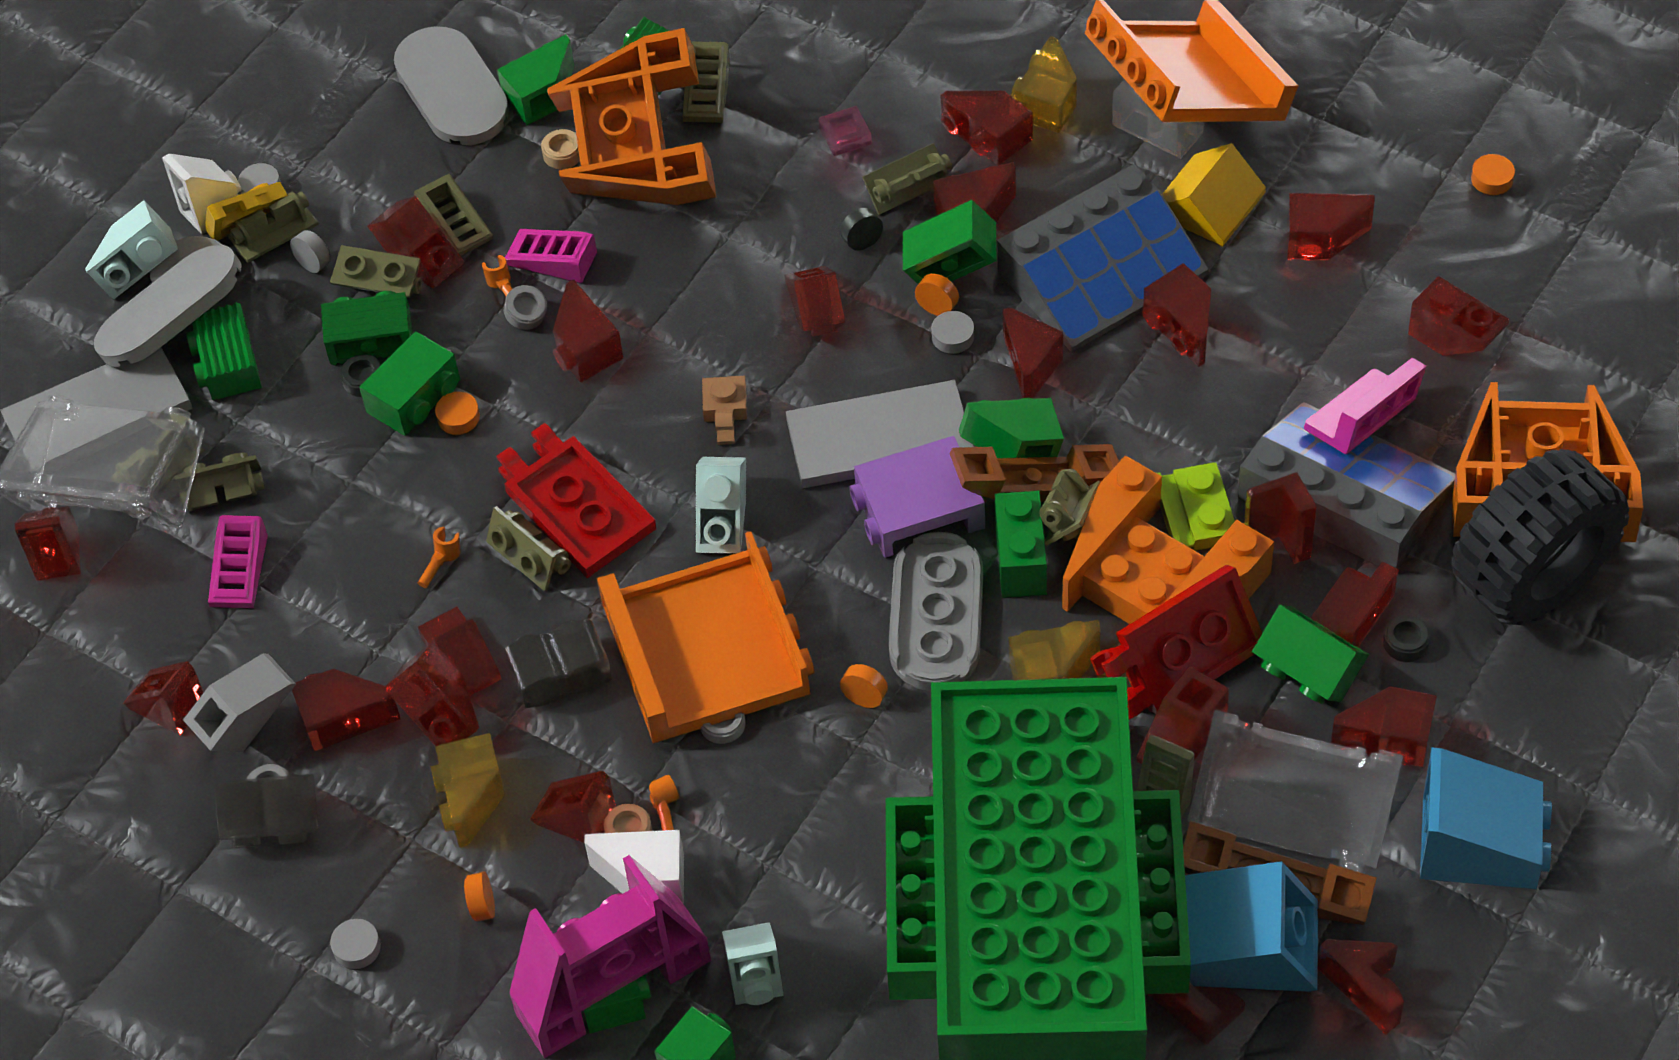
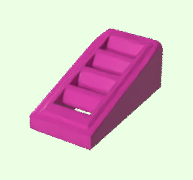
(563, 266)
(237, 534)

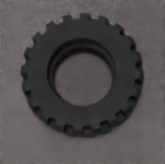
(1540, 536)

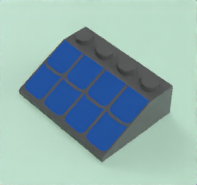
(1095, 255)
(1366, 500)

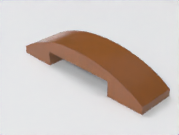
(986, 474)
(1340, 892)

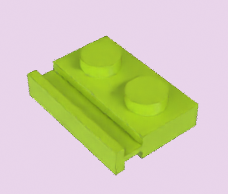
(1195, 505)

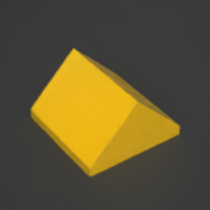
(1214, 193)

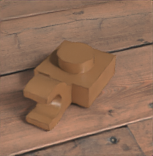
(724, 402)

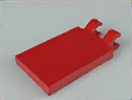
(575, 501)
(1200, 628)

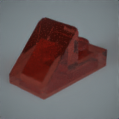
(463, 647)
(1357, 972)

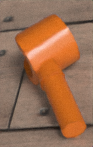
(499, 276)
(443, 552)
(662, 793)

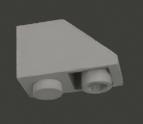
(239, 704)

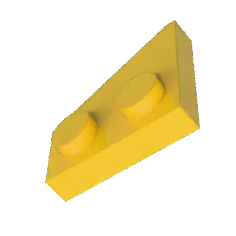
(223, 214)

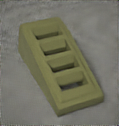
(710, 59)
(444, 189)
(1161, 776)

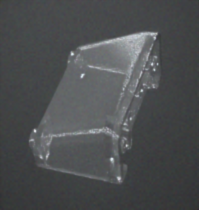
(104, 460)
(1296, 792)

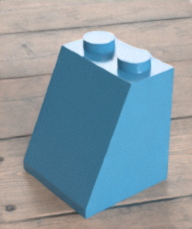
(1482, 824)
(1252, 929)

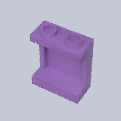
(913, 494)

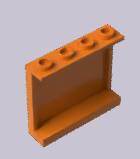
(1194, 67)
(707, 642)

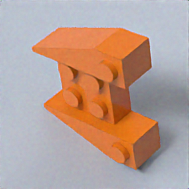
(623, 129)
(1517, 431)
(1136, 567)

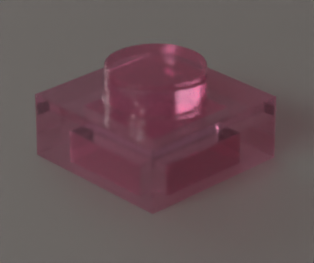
(845, 131)

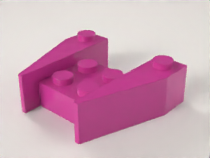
(601, 954)

